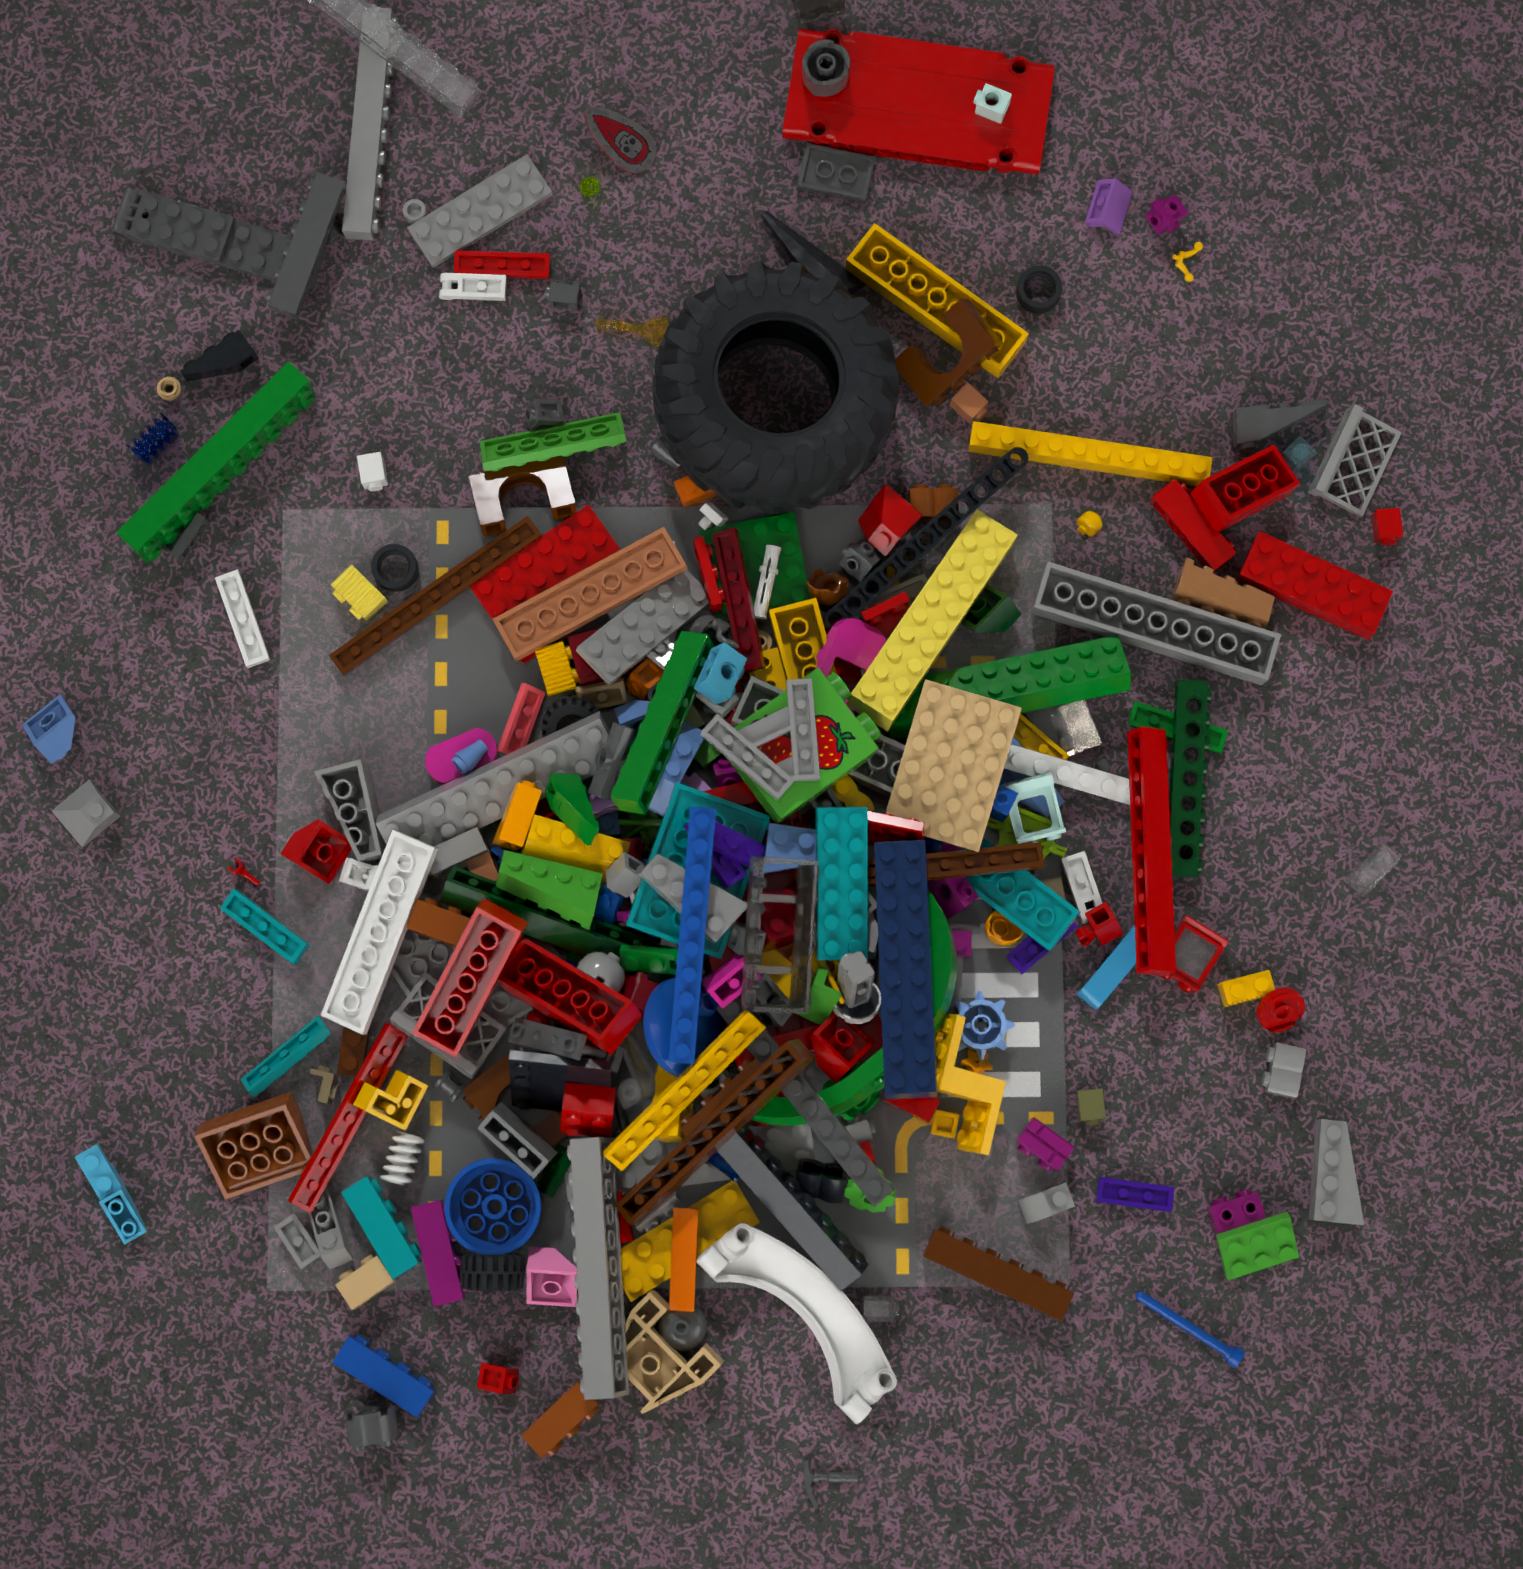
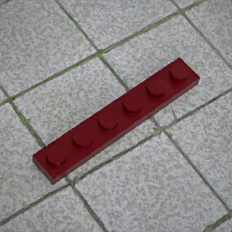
(738, 598)

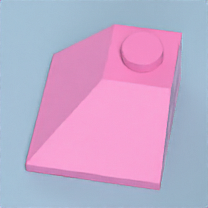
(550, 1278)

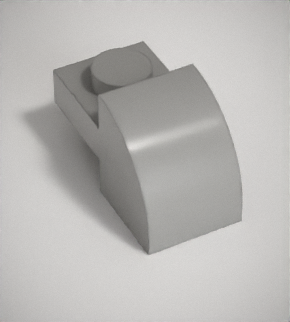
(1046, 1203)

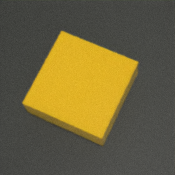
(944, 1124)

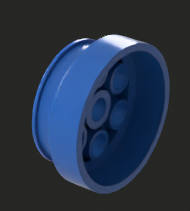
(459, 1213)

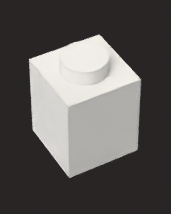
(372, 471)

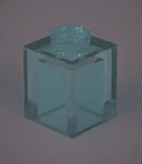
(1298, 455)

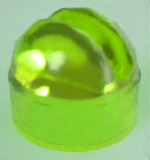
(586, 183)

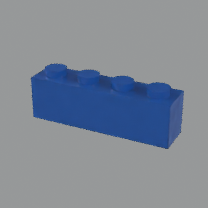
(384, 1375)

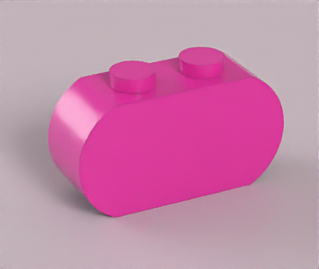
(439, 757)

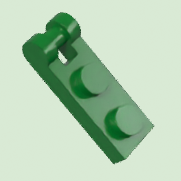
(648, 959)

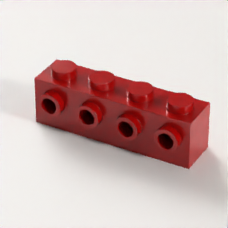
(1192, 526)

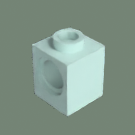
(996, 112)

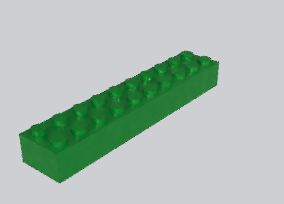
(217, 463)
(1036, 678)

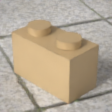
(365, 1282)

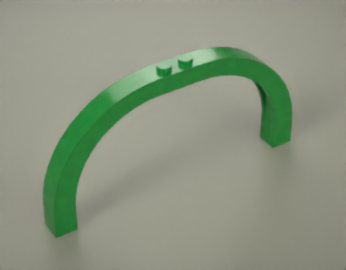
(870, 1074)

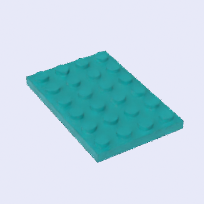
(650, 910)

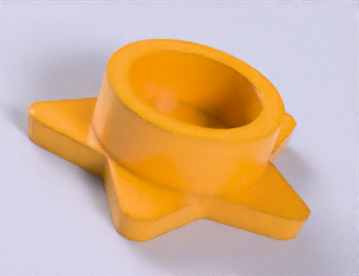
(971, 1065)

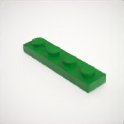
(1153, 717)

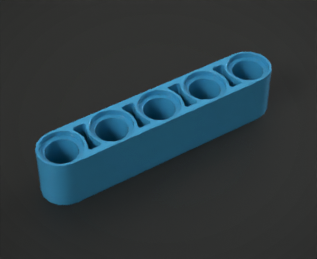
(1110, 972)

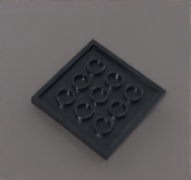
(540, 1078)

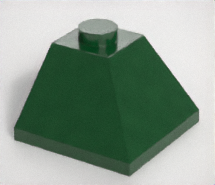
(991, 612)

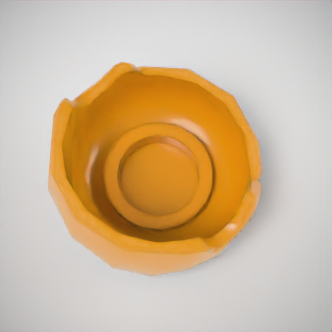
(1001, 930)

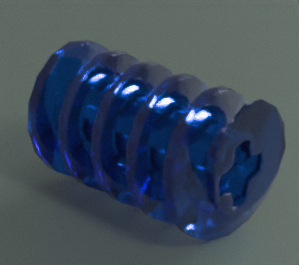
(154, 439)

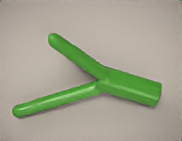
(642, 822)

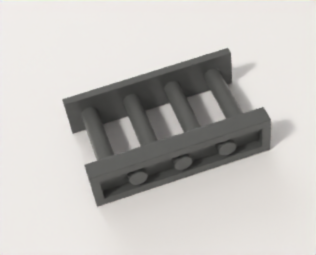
(560, 1042)

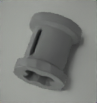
(450, 1085)

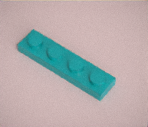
(265, 926)
(286, 1056)

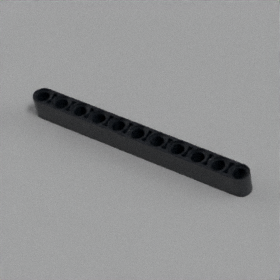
(934, 531)

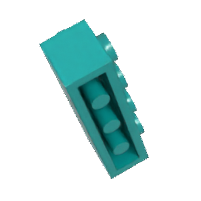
(382, 1227)

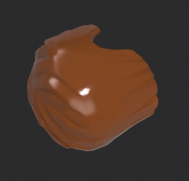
(827, 587)

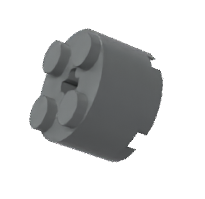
(835, 76)
(372, 1426)

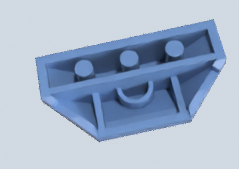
(677, 766)

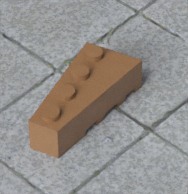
(1221, 595)

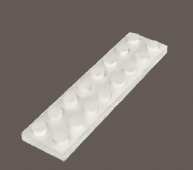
(379, 932)

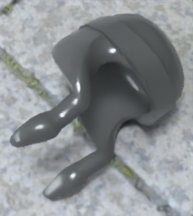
(715, 628)

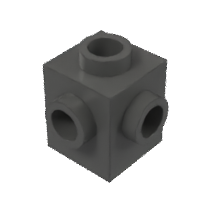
(860, 559)

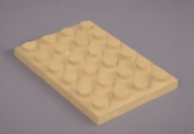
(953, 763)

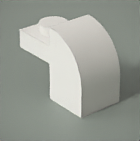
(358, 874)

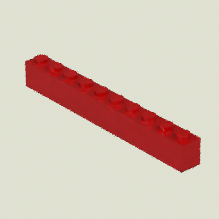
(1151, 851)

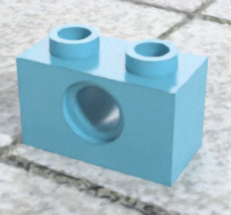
(720, 661)

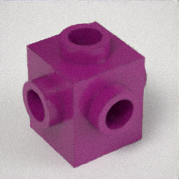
(1166, 214)

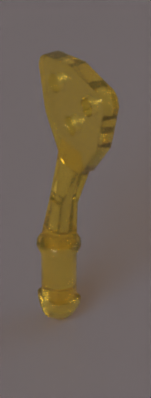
(642, 329)

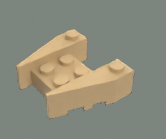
(655, 1365)

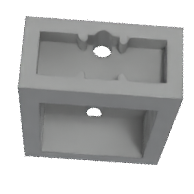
(457, 851)

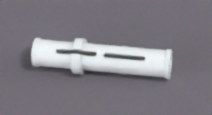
(771, 554)

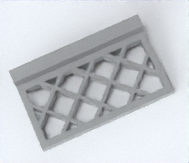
(1339, 447)
(462, 1062)

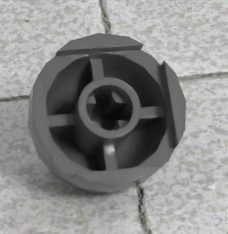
(682, 1328)

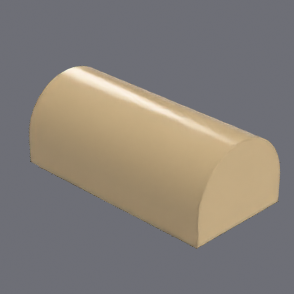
(604, 695)

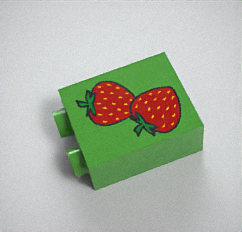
(842, 745)

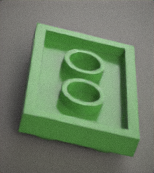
(1257, 1246)

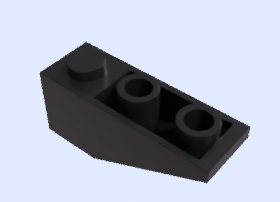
(225, 358)

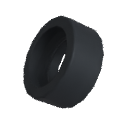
(1039, 307)
(386, 551)

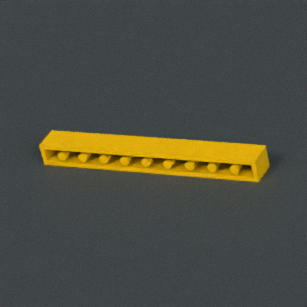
(1090, 454)

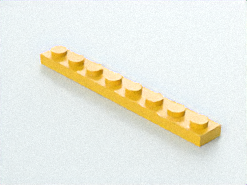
(684, 1090)

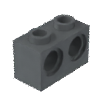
(771, 994)

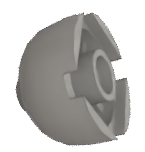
(604, 969)

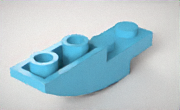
(112, 1193)

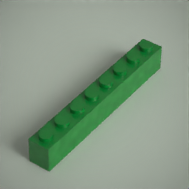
(661, 724)

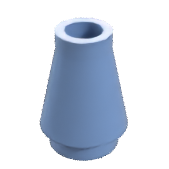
(467, 758)

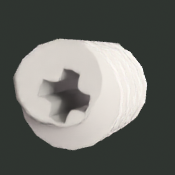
(402, 1158)

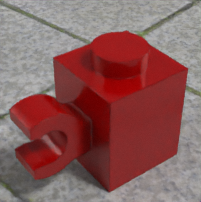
(1101, 925)

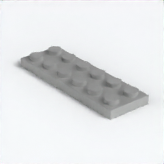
(480, 210)
(643, 626)

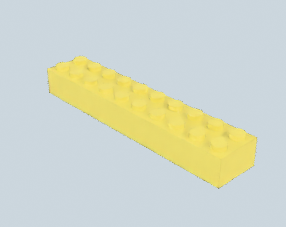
(931, 620)

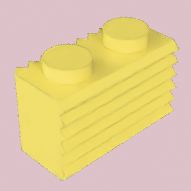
(358, 593)

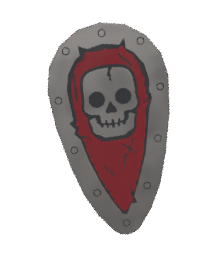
(621, 139)

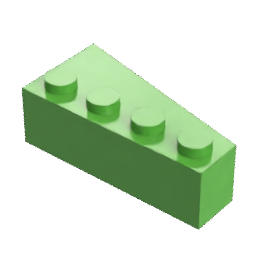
(551, 885)

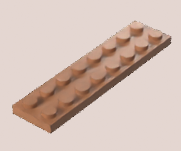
(590, 594)

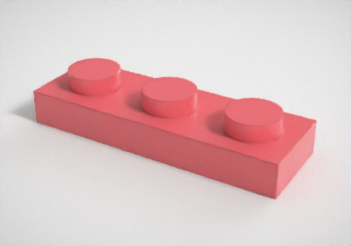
(521, 719)

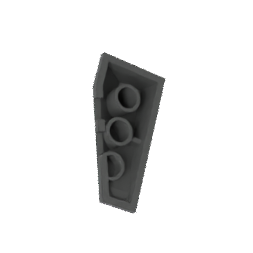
(1257, 423)

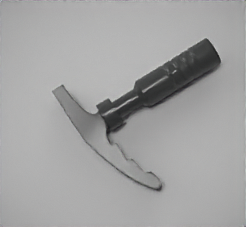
(845, 1477)

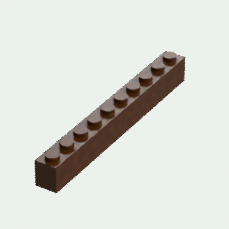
(715, 1131)

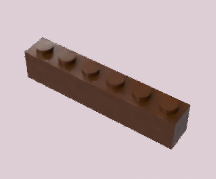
(998, 1274)

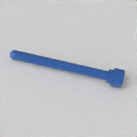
(1231, 1354)

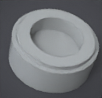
(414, 210)

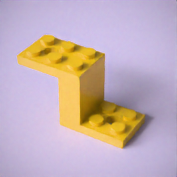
(981, 1091)

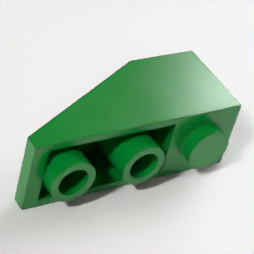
(570, 803)

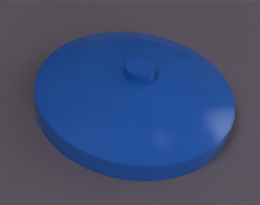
(658, 1027)

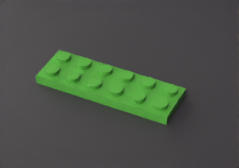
(552, 442)

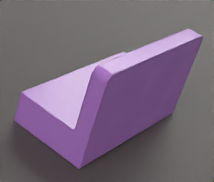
(1109, 205)

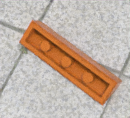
(683, 1259)

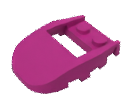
(852, 642)

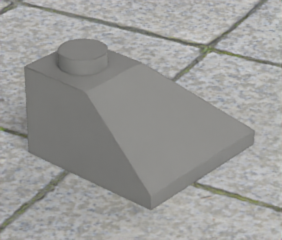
(85, 813)

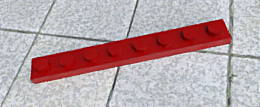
(346, 1120)

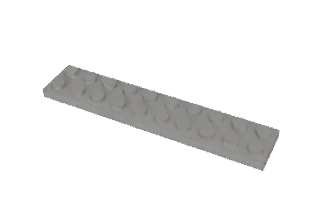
(784, 1142)

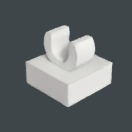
(712, 516)

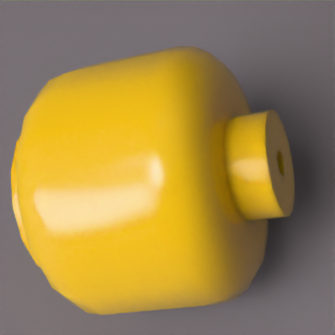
(1089, 523)

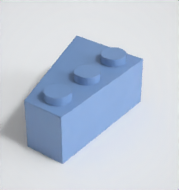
(788, 842)

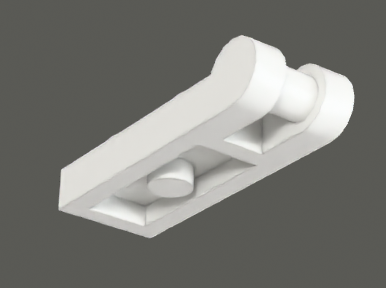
(473, 286)
(1081, 882)

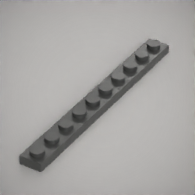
(820, 1118)

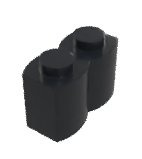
(822, 1180)

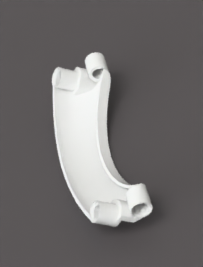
(843, 1334)

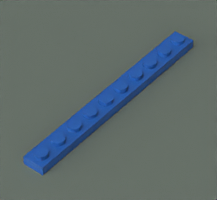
(692, 934)

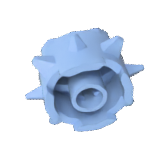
(991, 1016)

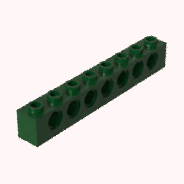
(1199, 692)

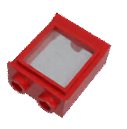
(1196, 954)

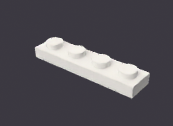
(242, 618)

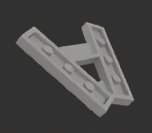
(743, 745)

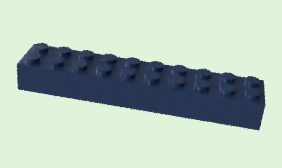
(905, 970)

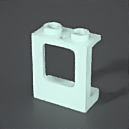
(1032, 787)

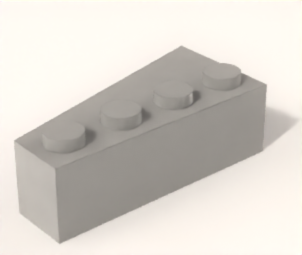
(668, 881)
(1334, 1181)

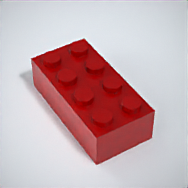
(1245, 488)

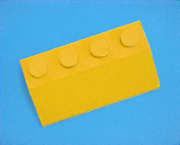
(558, 843)

